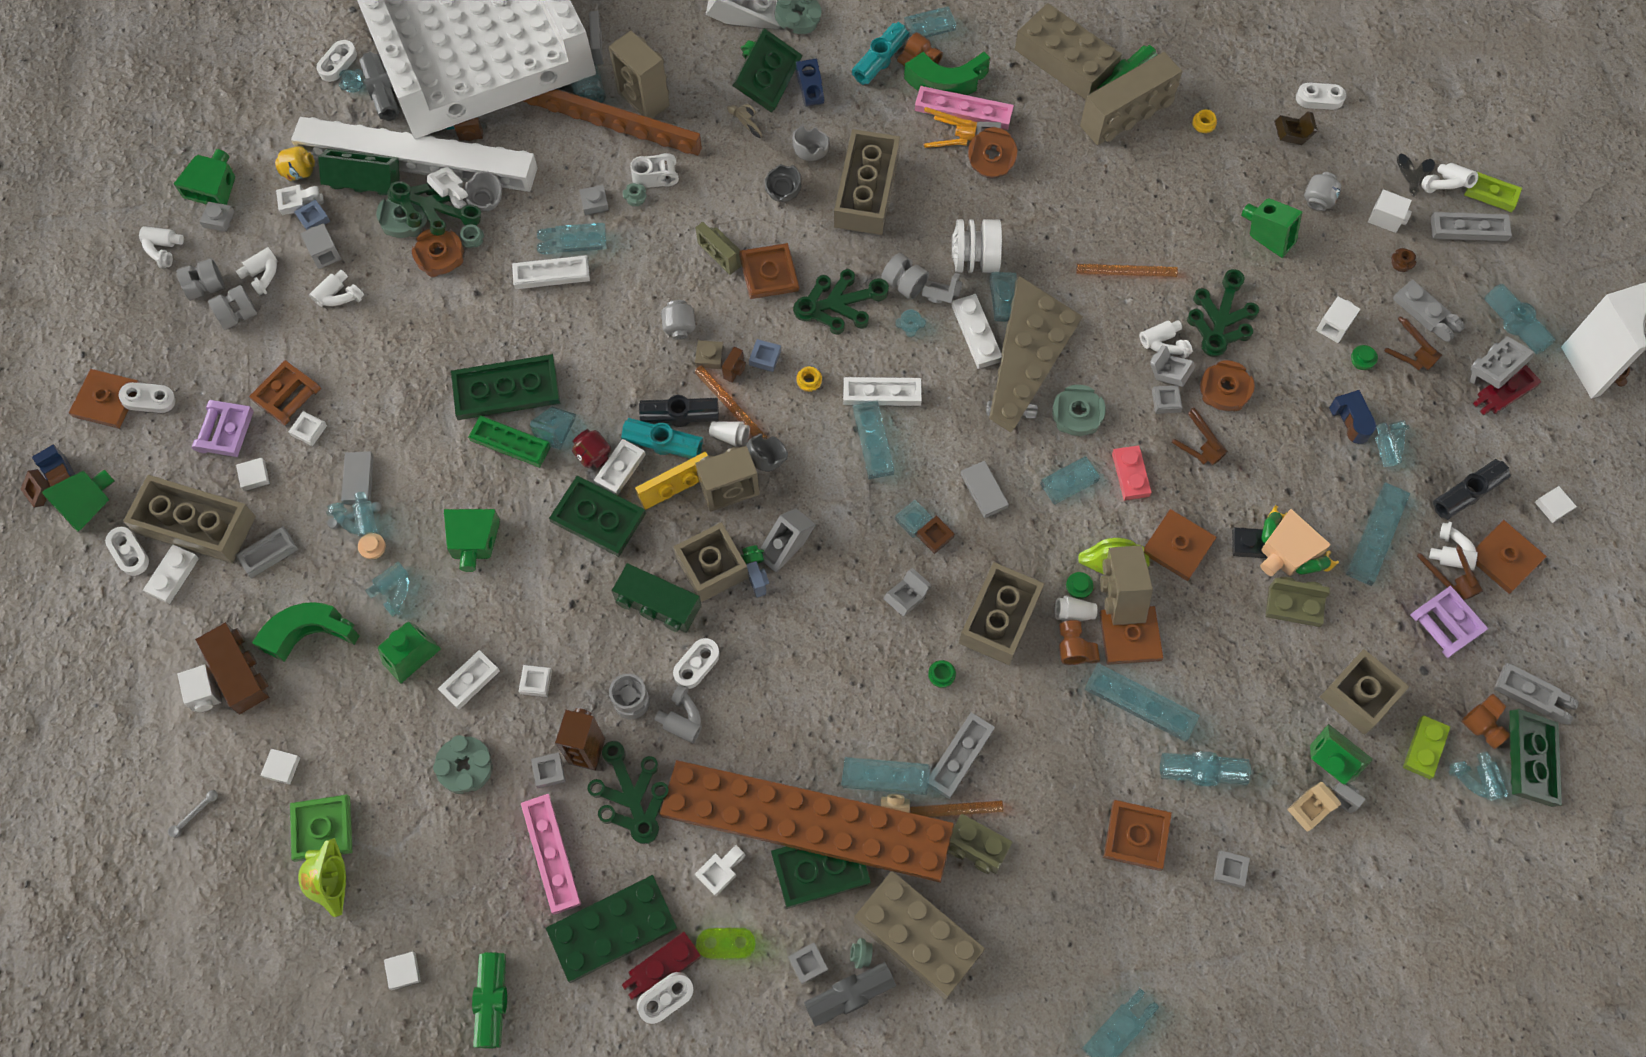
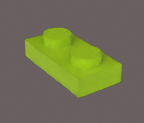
(1494, 192)
(1426, 747)

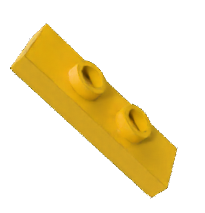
(669, 483)

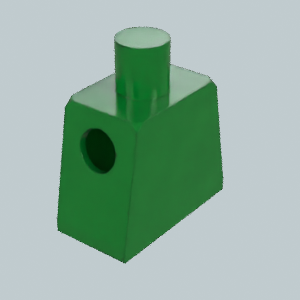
(207, 179)
(1274, 225)
(79, 497)
(470, 535)
(407, 651)
(1338, 755)

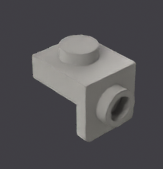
(939, 292)
(1171, 368)
(908, 592)

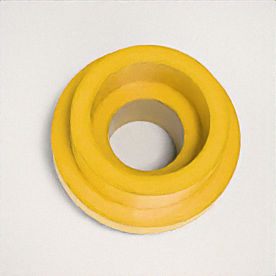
(1204, 116)
(809, 372)

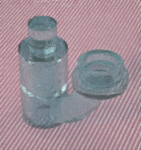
(1391, 442)
(363, 516)
(388, 580)
(1490, 776)

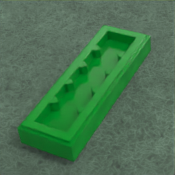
(509, 441)

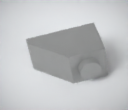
(786, 538)

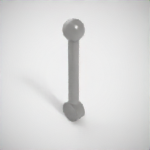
(333, 524)
(175, 831)

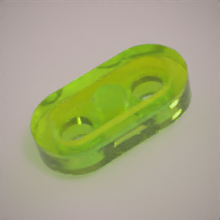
(725, 946)

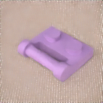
(229, 431)
(1455, 616)

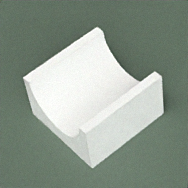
(1609, 339)

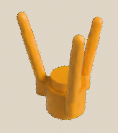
(964, 128)

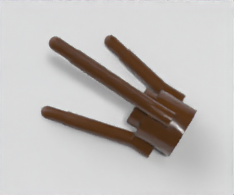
(1426, 355)
(1212, 449)
(1467, 584)

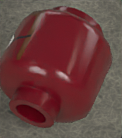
(591, 448)

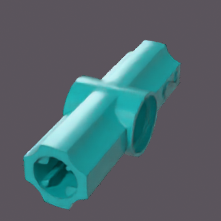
(880, 53)
(646, 435)

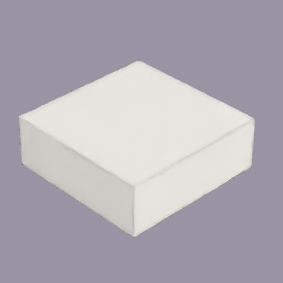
(307, 428)
(252, 474)
(1555, 504)
(535, 681)
(280, 766)
(402, 970)

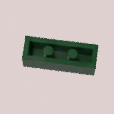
(358, 171)
(656, 598)

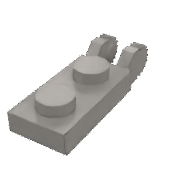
(1428, 311)
(1535, 693)

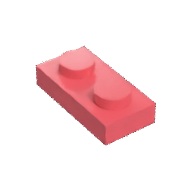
(1131, 473)

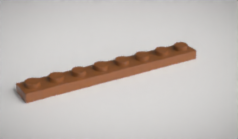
(619, 120)

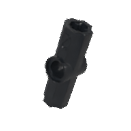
(694, 410)
(1481, 481)

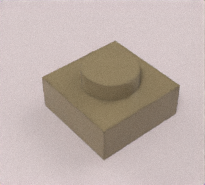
(709, 354)

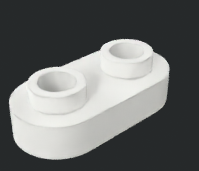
(334, 60)
(1320, 96)
(146, 397)
(127, 553)
(695, 664)
(666, 999)

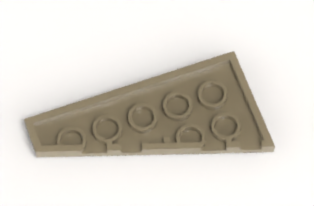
(1032, 343)

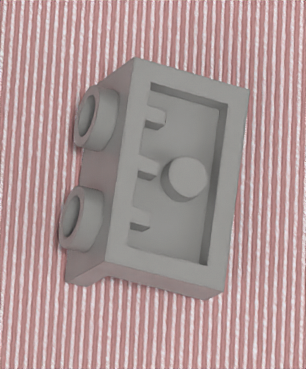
(1501, 362)

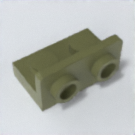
(718, 247)
(1297, 601)
(978, 845)

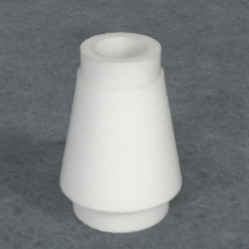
(730, 432)
(1074, 609)

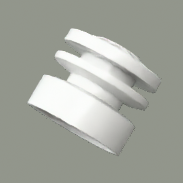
(977, 246)

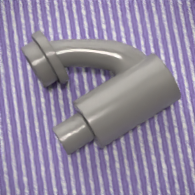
(682, 727)

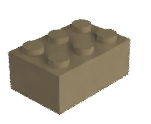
(639, 75)
(1001, 613)

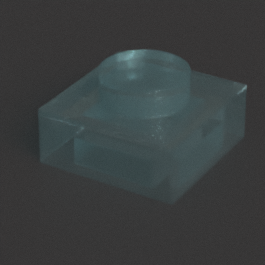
(913, 518)

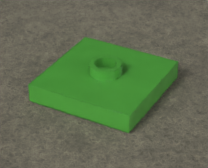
(318, 821)

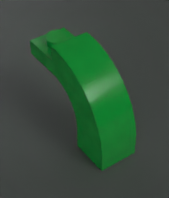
(960, 80)
(295, 622)

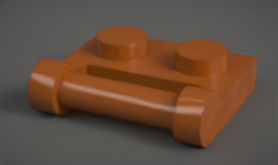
(280, 387)

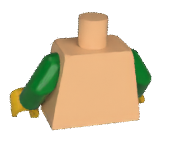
(1293, 546)

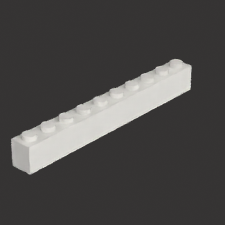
(419, 155)

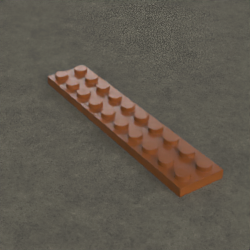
(808, 820)

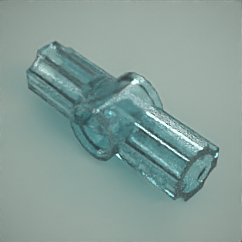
(1519, 318)
(1205, 769)

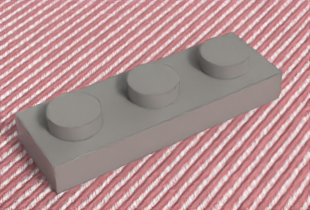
(1471, 226)
(960, 755)

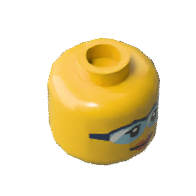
(295, 163)

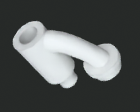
(1454, 176)
(162, 237)
(256, 264)
(325, 291)
(1154, 337)
(1448, 556)

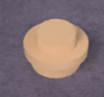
(371, 546)

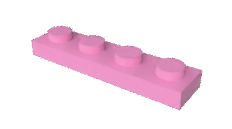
(964, 106)
(550, 854)

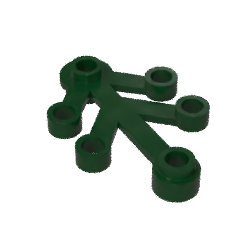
(405, 195)
(838, 302)
(1222, 317)
(631, 795)

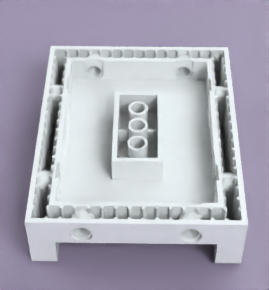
(475, 55)

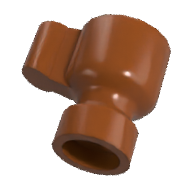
(917, 44)
(1075, 649)
(1483, 720)

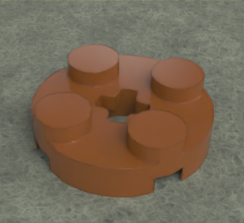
(985, 141)
(442, 263)
(1225, 399)

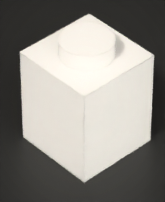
(1390, 211)
(1338, 319)
(199, 688)

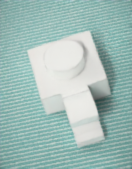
(446, 183)
(294, 197)
(717, 872)

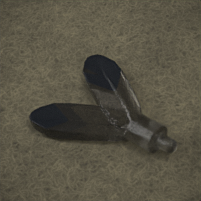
(1413, 176)

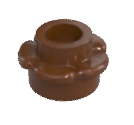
(1401, 264)

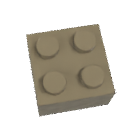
(727, 478)
(711, 562)
(1126, 585)
(1364, 691)

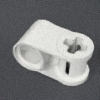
(654, 170)

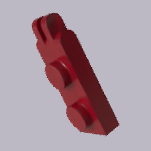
(1511, 391)
(671, 958)

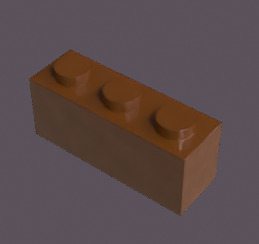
(233, 667)
(580, 739)

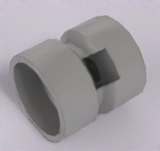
(907, 277)
(200, 279)
(224, 312)
(629, 696)

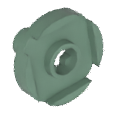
(802, 23)
(396, 226)
(1076, 424)
(466, 780)

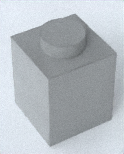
(320, 246)

